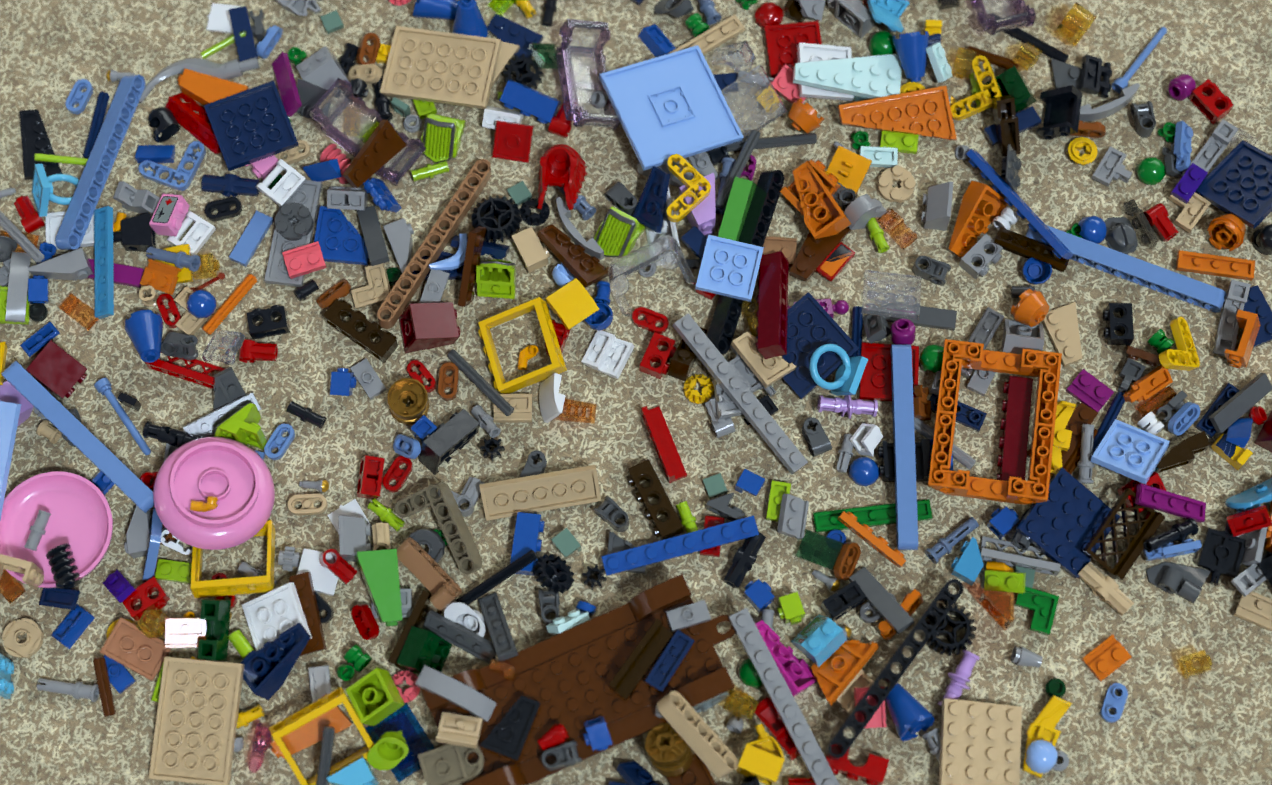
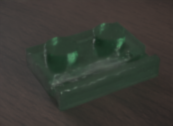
(544, 55)
(819, 550)

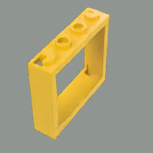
(553, 347)
(235, 586)
(308, 714)

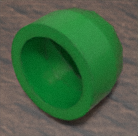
(347, 674)

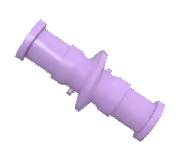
(847, 406)
(961, 676)

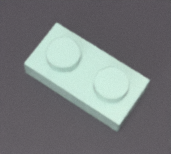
(939, 62)
(880, 156)
(565, 623)

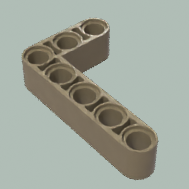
(446, 522)

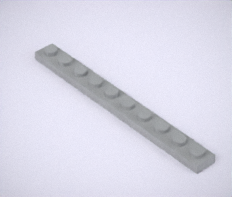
(740, 394)
(782, 698)

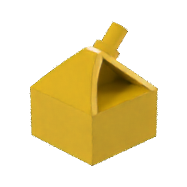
(762, 758)

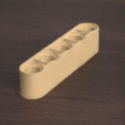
(697, 734)

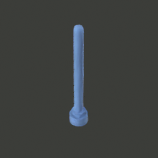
(1122, 82)
(104, 387)

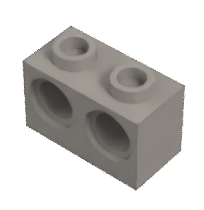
(346, 198)
(978, 255)

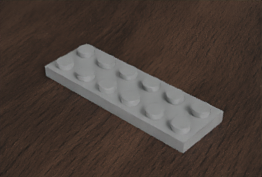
(276, 269)

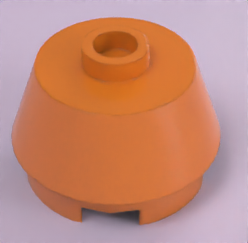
(804, 117)
(1226, 232)
(1031, 308)

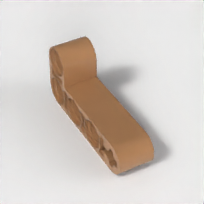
(429, 573)

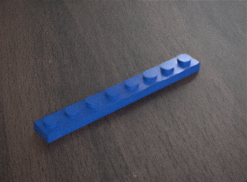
(1024, 210)
(680, 545)

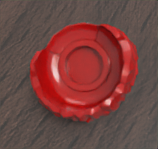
(768, 14)

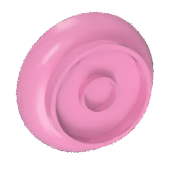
(220, 470)
(77, 518)

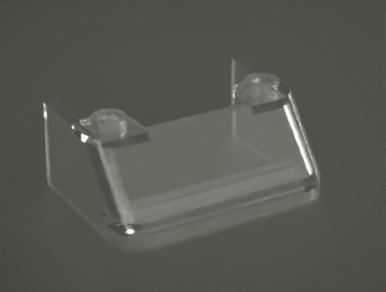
(663, 249)

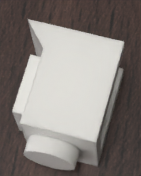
(866, 439)

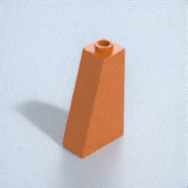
(207, 88)
(313, 731)

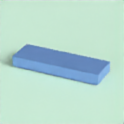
(251, 238)

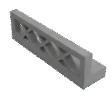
(1017, 560)

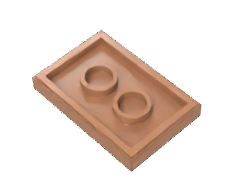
(135, 650)

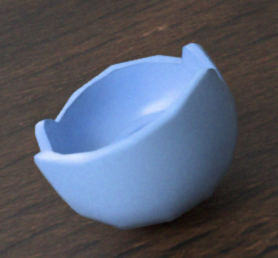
(562, 275)
(1041, 756)

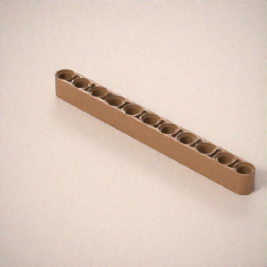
(431, 250)

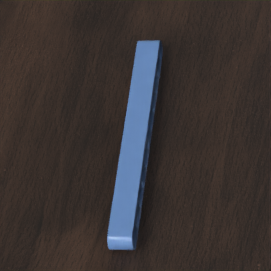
(100, 163)
(1139, 271)
(79, 436)
(904, 447)

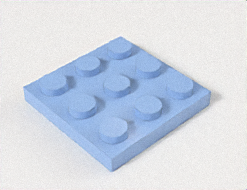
(729, 268)
(1130, 451)

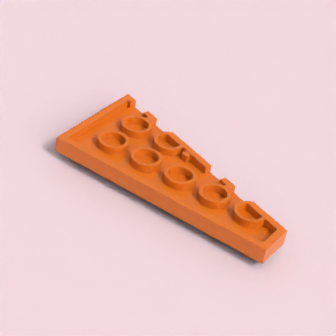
(915, 112)

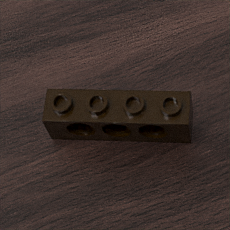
(381, 350)
(645, 472)

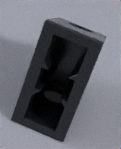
(136, 233)

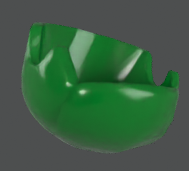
(881, 44)
(1150, 171)
(931, 358)
(749, 675)

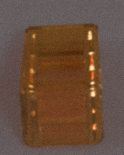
(575, 418)

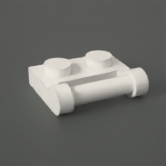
(285, 186)
(196, 236)

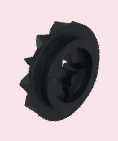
(534, 219)

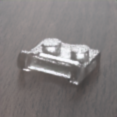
(225, 341)

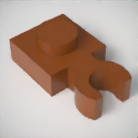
(922, 406)

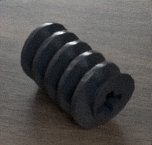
(62, 567)

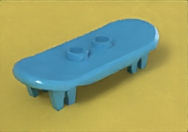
(1251, 497)

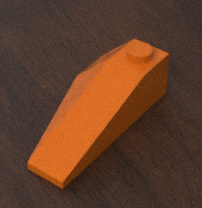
(819, 207)
(977, 210)

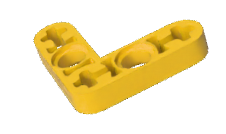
(984, 95)
(692, 185)
(1186, 356)

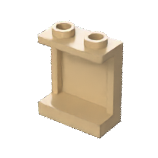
(33, 574)

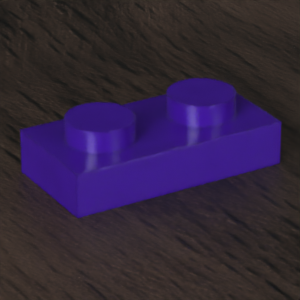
(1189, 183)
(118, 586)

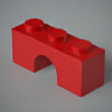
(872, 772)

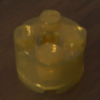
(1075, 24)

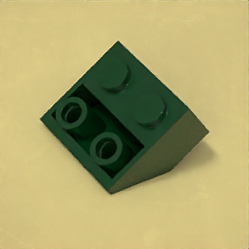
(1012, 83)
(422, 650)

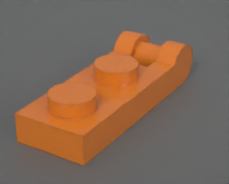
(910, 605)

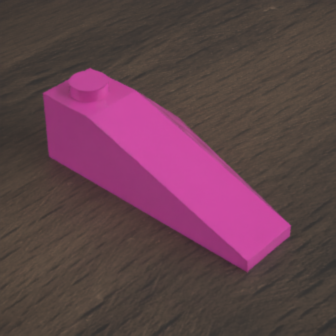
(795, 672)

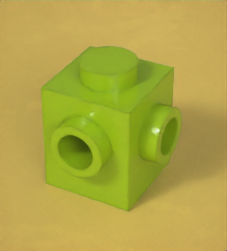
(791, 608)

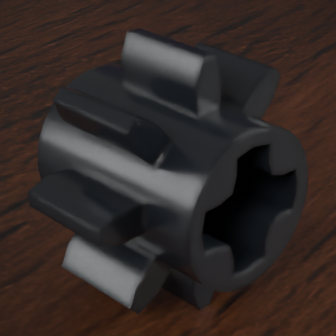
(359, 88)
(492, 454)
(595, 571)

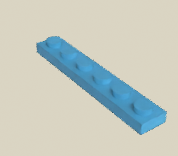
(104, 262)

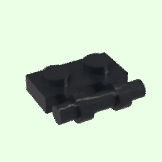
(1091, 75)

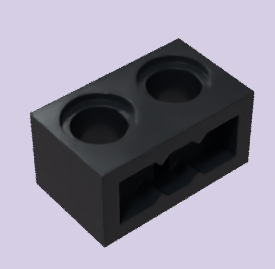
(1122, 324)
(268, 327)
(843, 601)

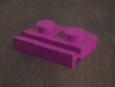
(1089, 391)

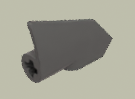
(1178, 579)

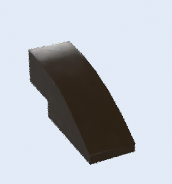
(1006, 123)
(1183, 452)

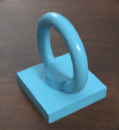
(43, 189)
(847, 375)

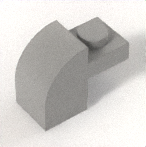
(136, 200)
(862, 210)

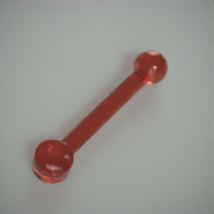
(220, 276)

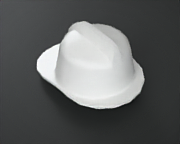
(466, 617)

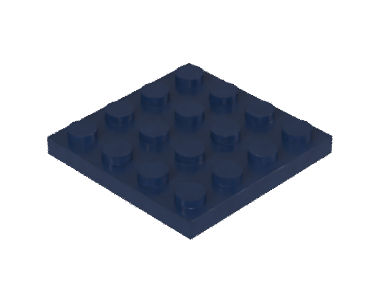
(251, 125)
(1241, 184)
(807, 330)
(1066, 522)

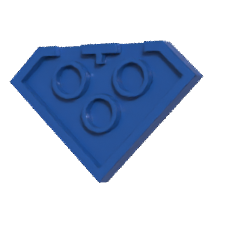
(339, 238)

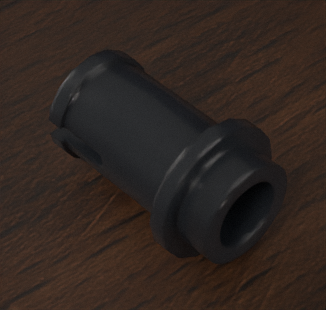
(307, 289)

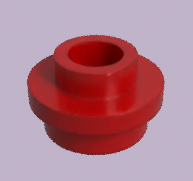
(1258, 415)

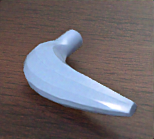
(456, 260)

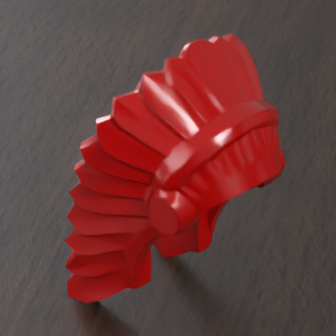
(561, 168)

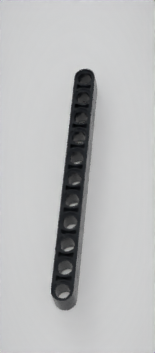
(754, 233)
(886, 673)

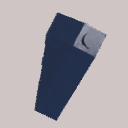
(271, 665)

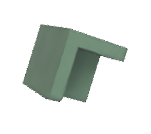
(566, 543)

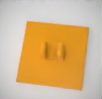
(849, 168)

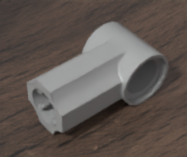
(721, 426)

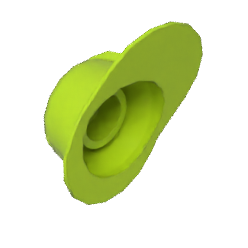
(388, 751)

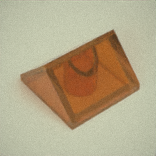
(999, 606)

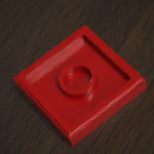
(512, 141)

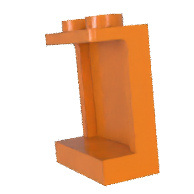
(829, 180)
(1251, 325)

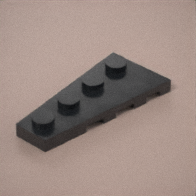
(35, 141)

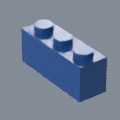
(529, 101)
(527, 538)

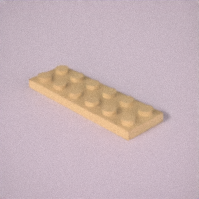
(540, 492)

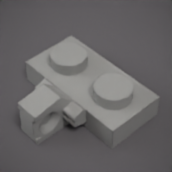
(1112, 168)

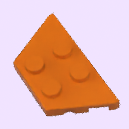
(842, 667)

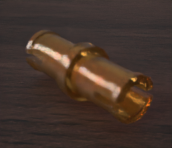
(1156, 401)

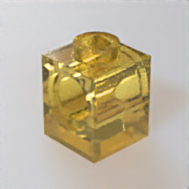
(1027, 56)
(963, 63)
(208, 267)
(152, 623)
(1187, 667)
(740, 704)

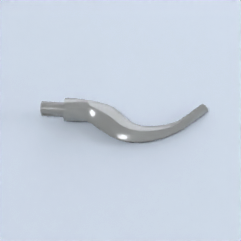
(225, 71)

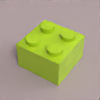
(375, 697)

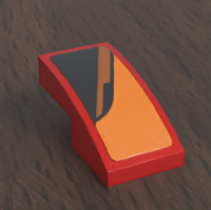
(835, 261)

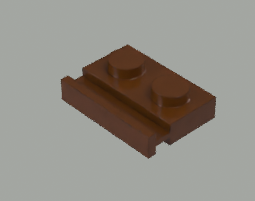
(1136, 353)

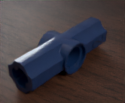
(230, 185)

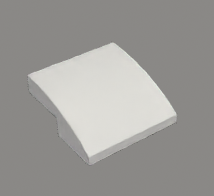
(607, 354)
(550, 399)
(323, 579)

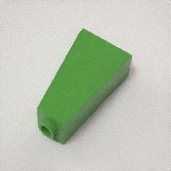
(737, 208)
(382, 581)

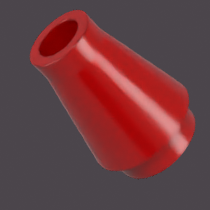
(553, 737)

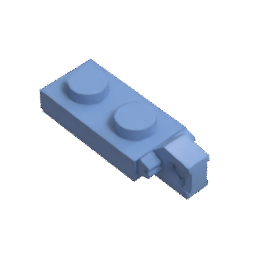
(1182, 145)
(1170, 550)

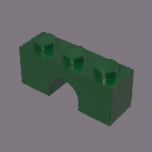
(217, 615)

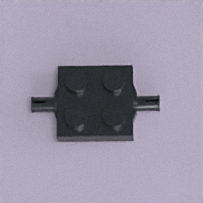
(1221, 553)

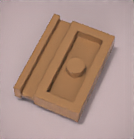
(783, 244)

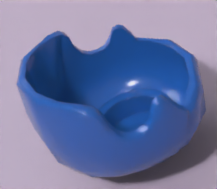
(1093, 229)
(1036, 271)
(201, 304)
(600, 319)
(863, 471)

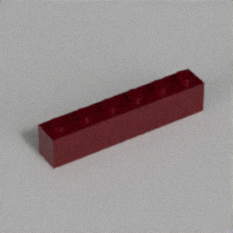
(772, 305)
(1015, 428)

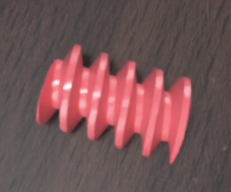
(332, 153)

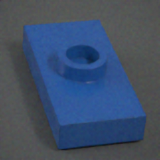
(118, 675)

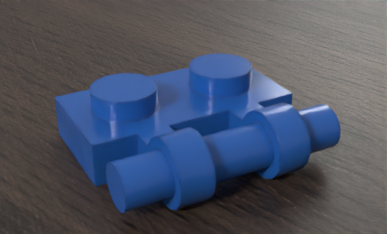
(381, 195)

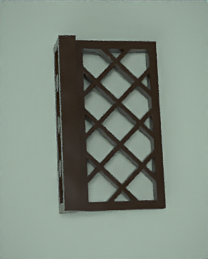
(1134, 546)

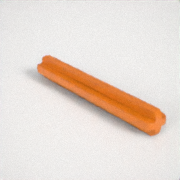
(229, 304)

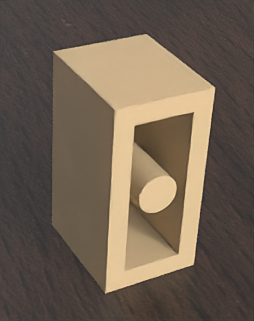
(530, 249)

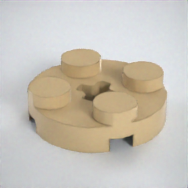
(896, 194)
(27, 648)

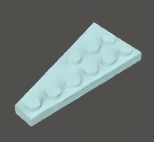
(859, 76)

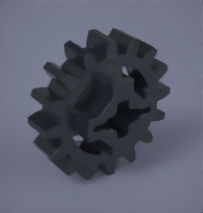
(525, 66)
(553, 573)

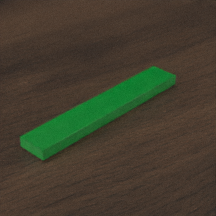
(870, 515)

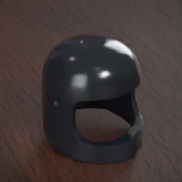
(165, 122)
(1265, 238)

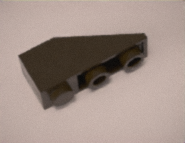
(682, 361)

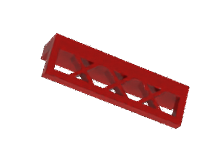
(193, 122)
(185, 372)
(663, 443)

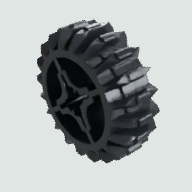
(505, 212)
(956, 625)

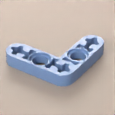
(180, 172)
(153, 547)

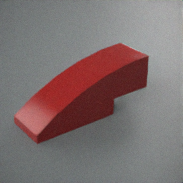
(772, 722)

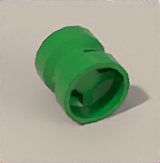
(696, 24)
(1165, 344)
(357, 658)

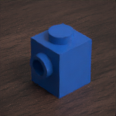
(38, 290)
(342, 382)
(1003, 521)
(758, 594)
(597, 734)

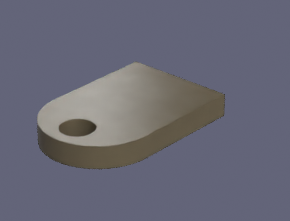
(450, 765)

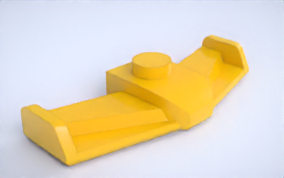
(1061, 436)
(1044, 726)

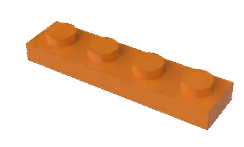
(1215, 265)
(878, 544)

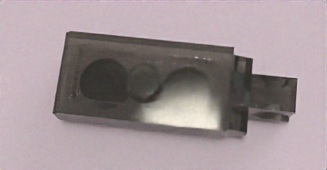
(1140, 222)

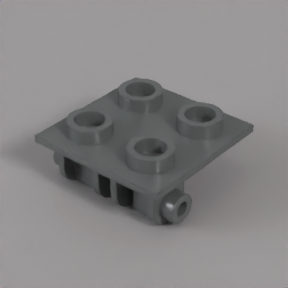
(309, 96)
(1010, 168)

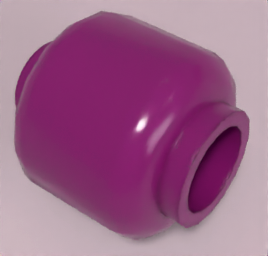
(1181, 87)
(903, 331)

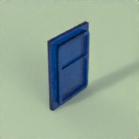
(415, 738)

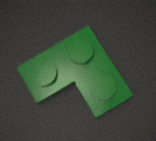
(1044, 608)

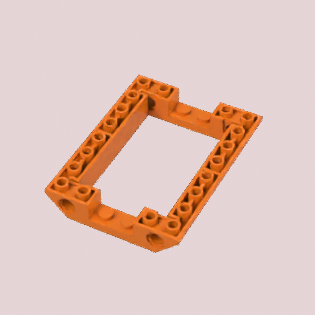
(1029, 363)

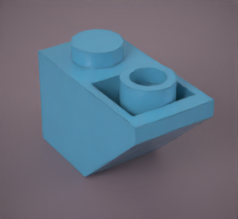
(970, 563)

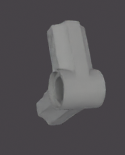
(469, 495)

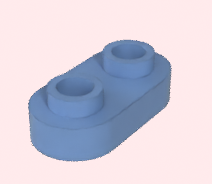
(272, 37)
(78, 97)
(1183, 418)
(277, 441)
(407, 446)
(1114, 702)

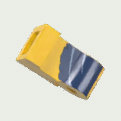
(934, 28)
(1231, 453)

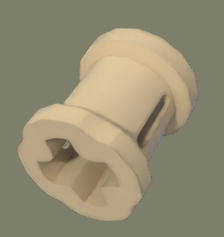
(148, 301)
(48, 431)

